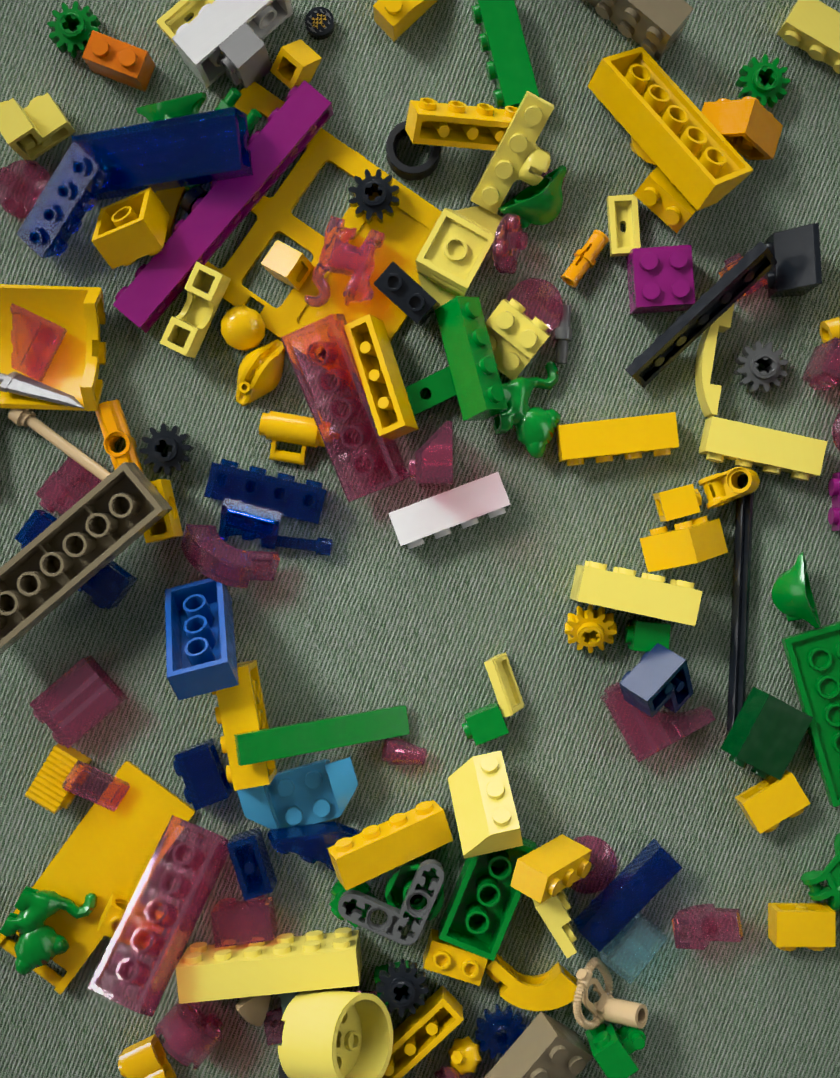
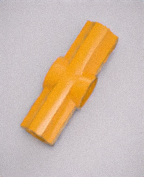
(114, 426)

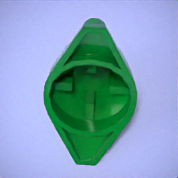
(173, 108)
(538, 203)
(794, 594)

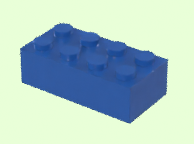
(200, 638)

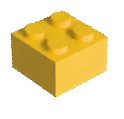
(131, 228)

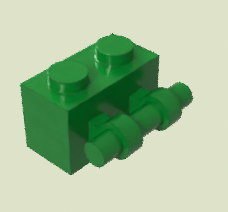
(614, 1048)

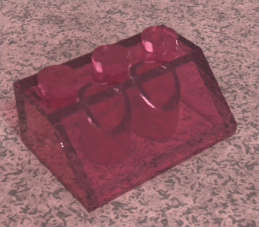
(434, 460)

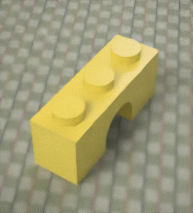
(189, 327)

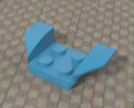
(301, 795)

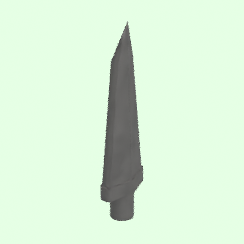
(25, 386)

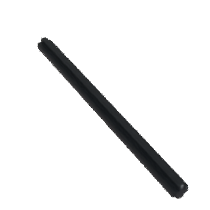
(740, 603)

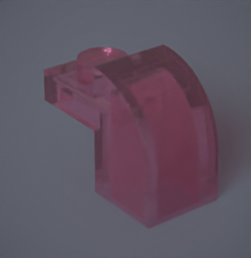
(703, 923)

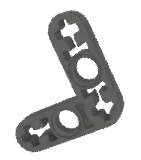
(396, 916)

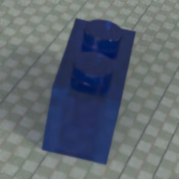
(202, 774)
(252, 863)

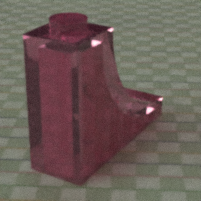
(646, 734)

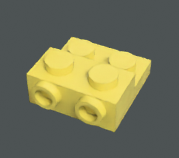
(514, 337)
(557, 919)

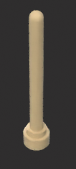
(27, 418)

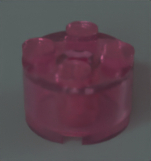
(189, 1033)

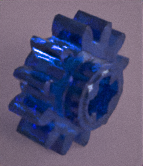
(496, 1022)

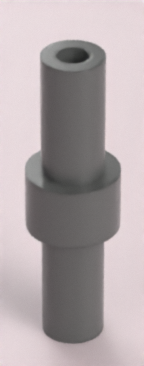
(563, 335)

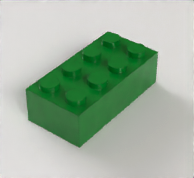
(483, 902)

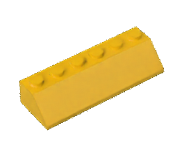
(668, 127)

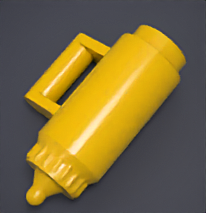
(289, 429)

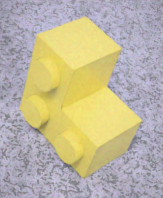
(35, 127)

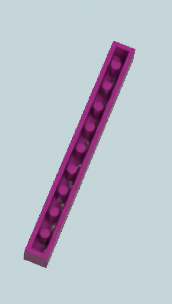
(224, 207)

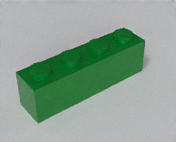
(506, 51)
(471, 358)

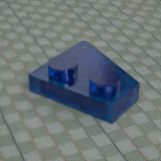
(249, 521)

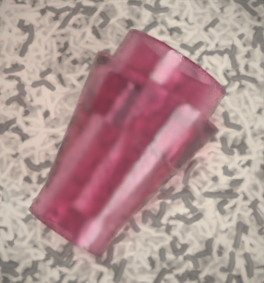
(402, 753)

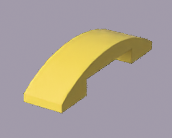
(707, 393)

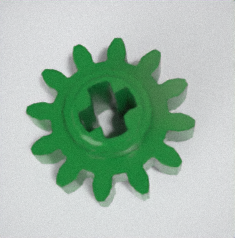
(67, 21)
(767, 72)

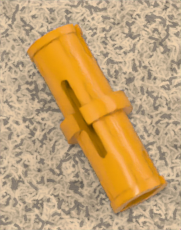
(585, 258)

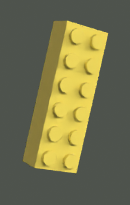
(270, 967)

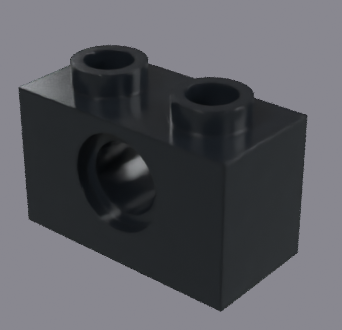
(406, 293)

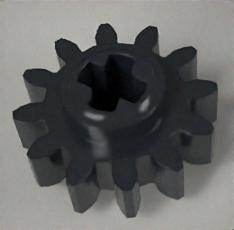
(381, 204)
(158, 441)
(397, 978)

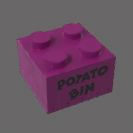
(660, 279)

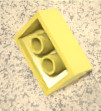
(484, 806)

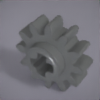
(770, 372)

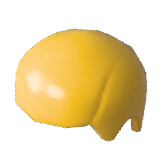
(242, 328)

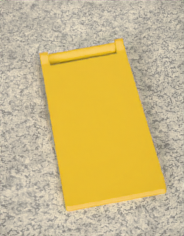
(103, 857)

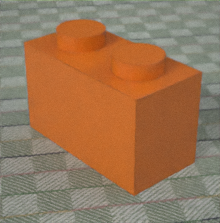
(118, 61)

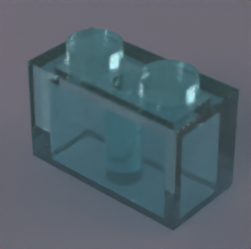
(633, 947)

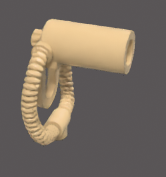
(607, 1007)

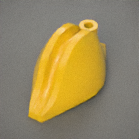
(260, 372)

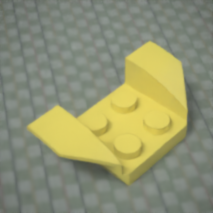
(455, 251)

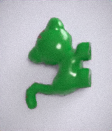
(532, 425)
(38, 941)

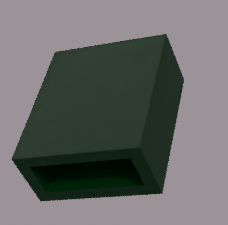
(766, 734)

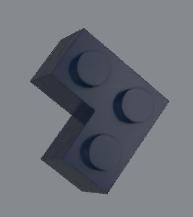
(658, 681)

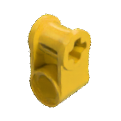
(723, 486)

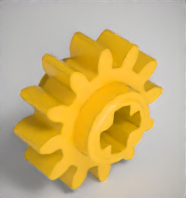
(590, 628)

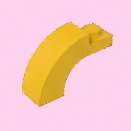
(533, 992)

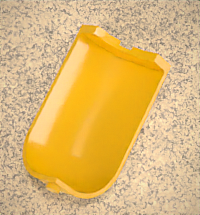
(80, 352)

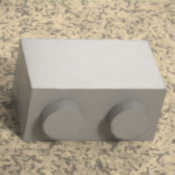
(244, 57)

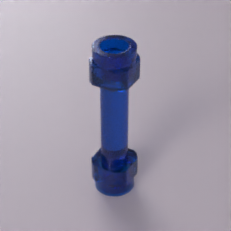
(321, 546)

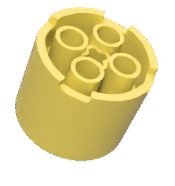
(336, 1035)

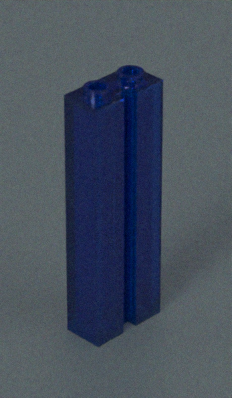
(175, 152)

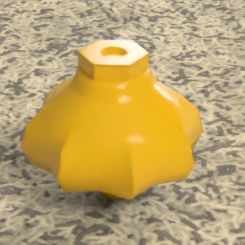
(464, 1055)

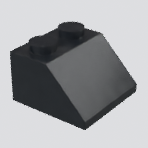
(798, 261)

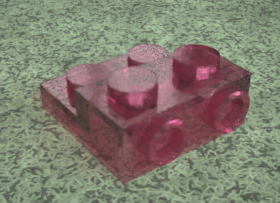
(66, 487)

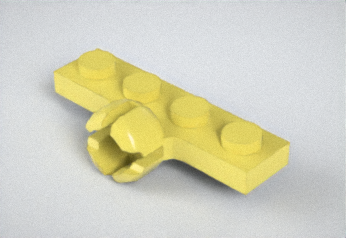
(516, 154)

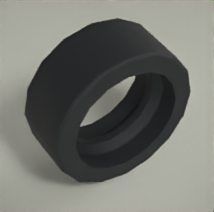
(402, 170)

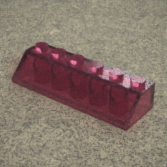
(341, 409)
(160, 917)

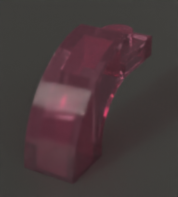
(223, 562)

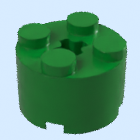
(398, 884)

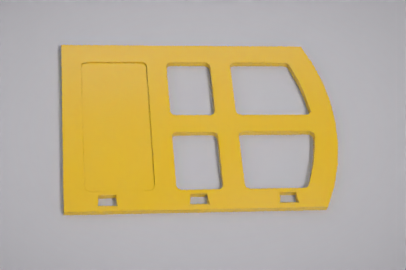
(403, 233)

